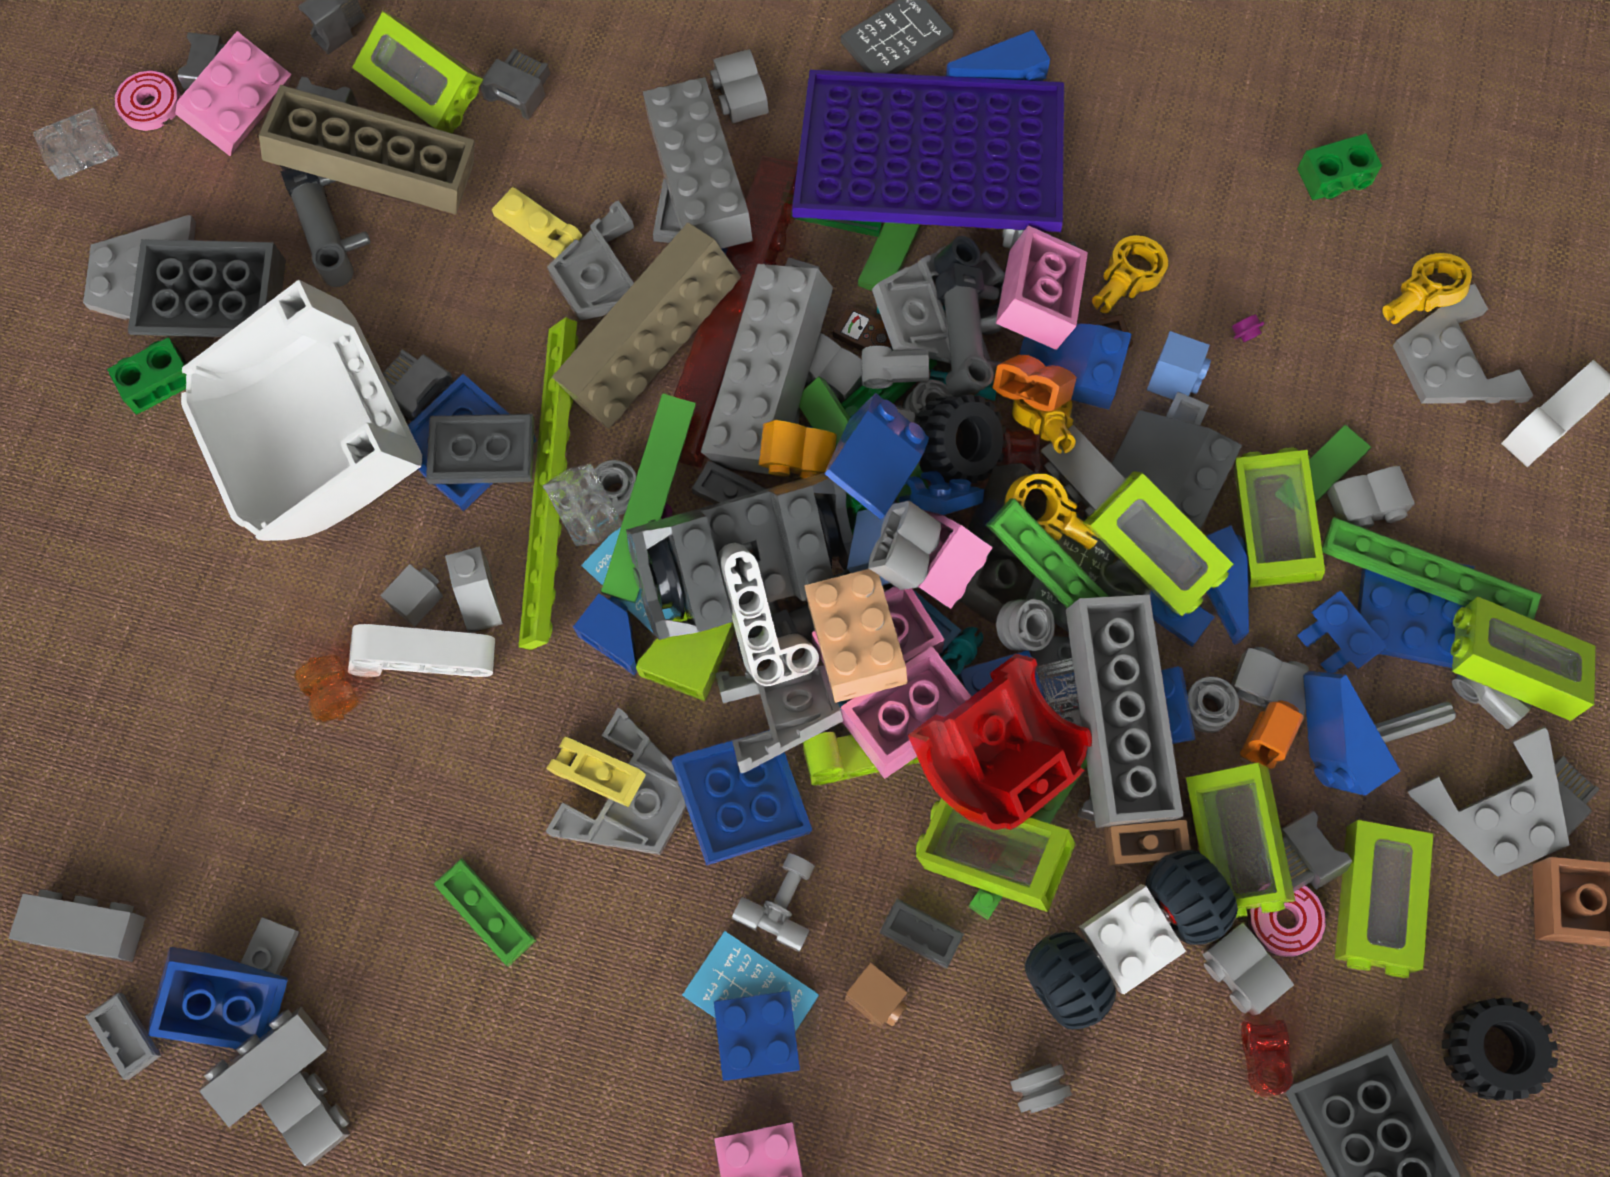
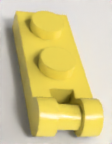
(535, 222)
(597, 771)

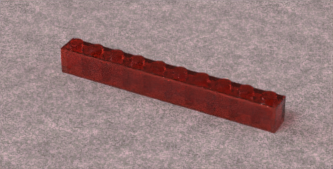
(769, 214)

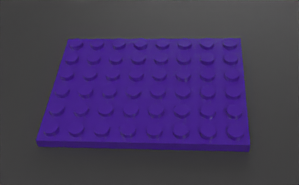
(931, 151)

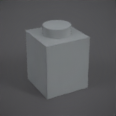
(413, 594)

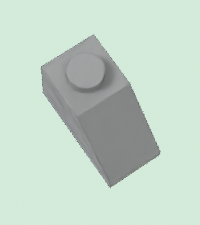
(474, 589)

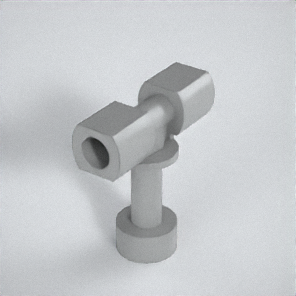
(774, 916)

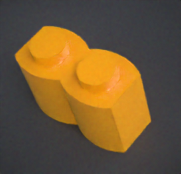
(795, 449)

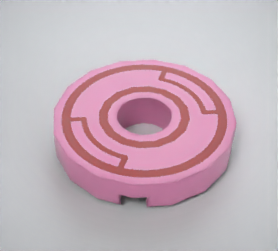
(145, 85)
(1302, 937)

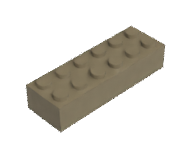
(367, 149)
(647, 325)

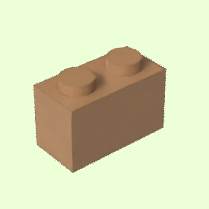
(1145, 841)
(877, 997)

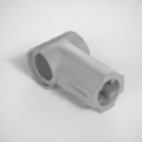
(884, 367)
(1501, 706)

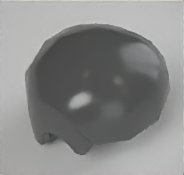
(1120, 580)

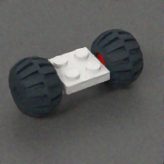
(1131, 939)

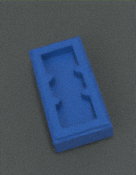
(1186, 627)

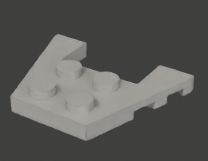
(115, 262)
(590, 271)
(912, 311)
(1444, 365)
(793, 712)
(651, 814)
(1513, 823)

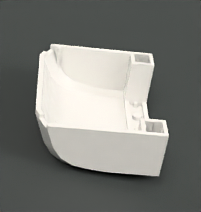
(297, 417)

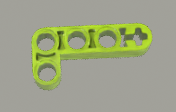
(837, 759)

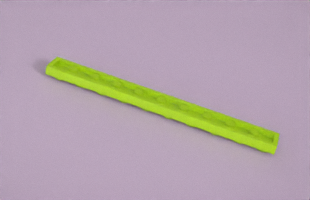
(544, 521)

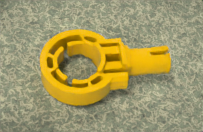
(1126, 276)
(1422, 293)
(1052, 424)
(1058, 514)

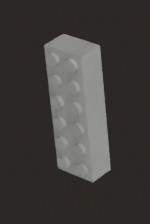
(697, 161)
(767, 362)
(1125, 710)

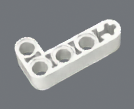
(1558, 414)
(758, 613)
(419, 651)

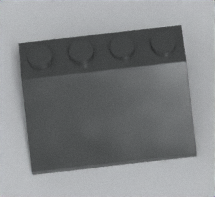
(202, 286)
(1179, 459)
(1374, 1119)

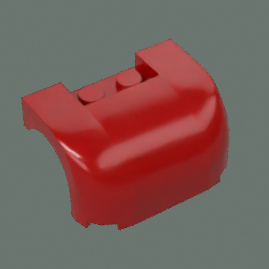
(1001, 750)

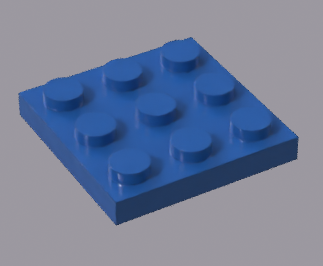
(460, 398)
(1408, 619)
(737, 809)

